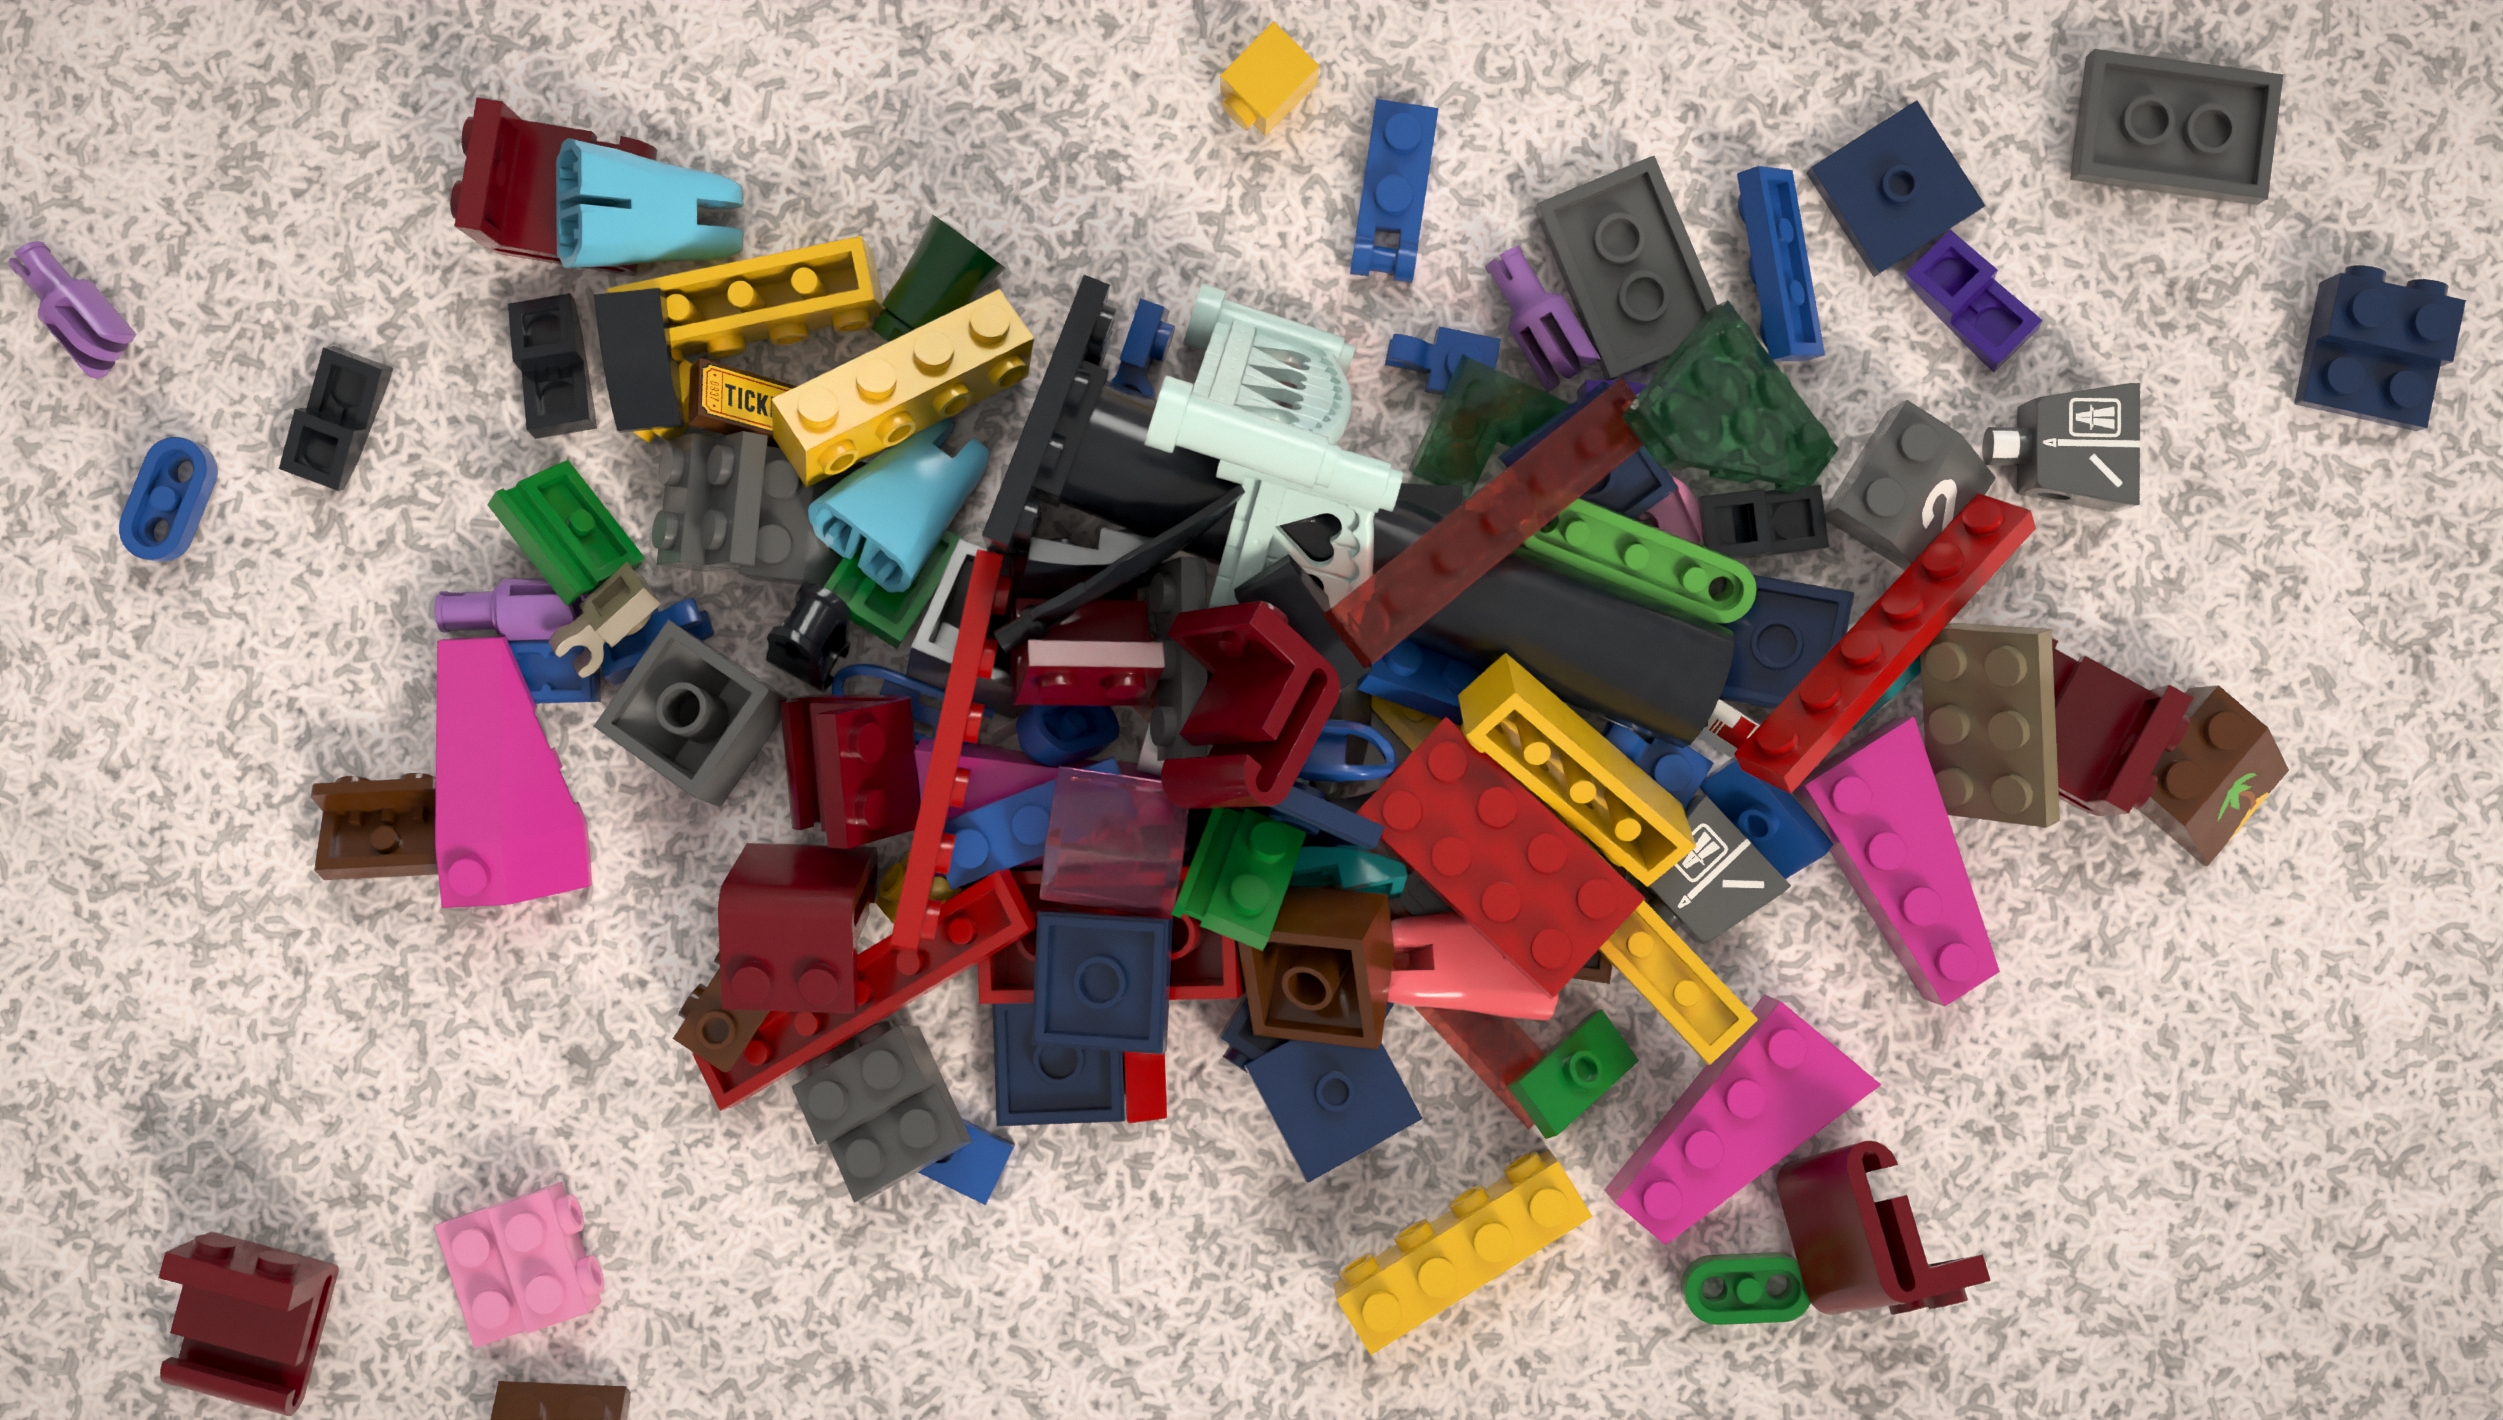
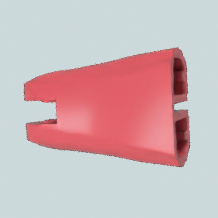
(1460, 971)

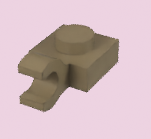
(609, 614)

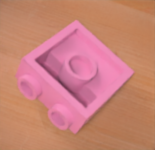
(521, 1264)

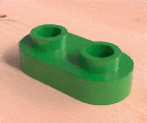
(1744, 1289)

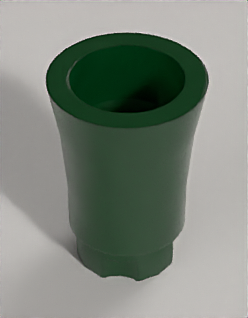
(938, 279)

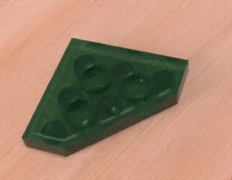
(1729, 410)

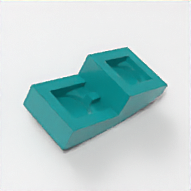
(1349, 871)

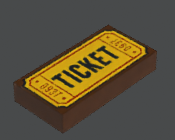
(732, 399)

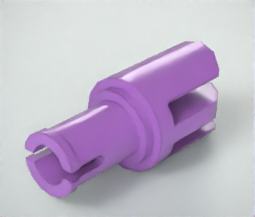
(74, 311)
(1537, 312)
(514, 609)

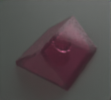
(1113, 843)

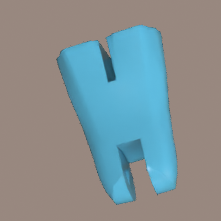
(637, 209)
(899, 504)

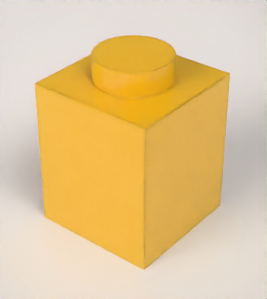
(1267, 80)

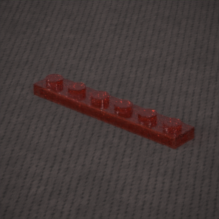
(1485, 527)

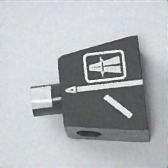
(2075, 447)
(1717, 880)

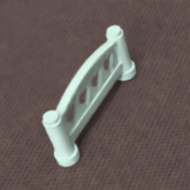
(1231, 400)
(1258, 541)

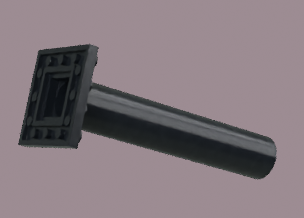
(1562, 625)

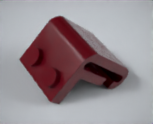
(511, 182)
(1089, 658)
(1257, 709)
(2111, 734)
(851, 766)
(794, 927)
(1862, 1250)
(246, 1320)

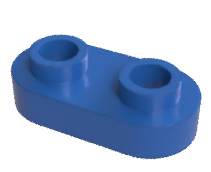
(161, 496)
(1065, 732)

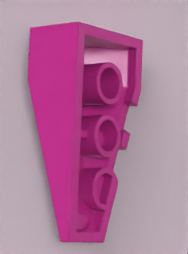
(500, 796)

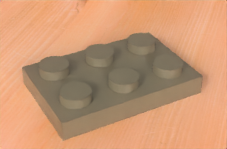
(1992, 722)

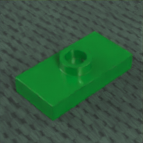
(1573, 1074)

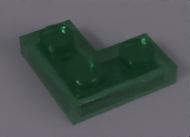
(1474, 415)

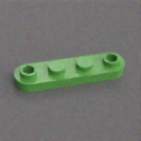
(1646, 560)

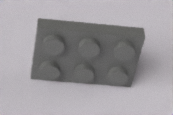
(2176, 127)
(1627, 266)

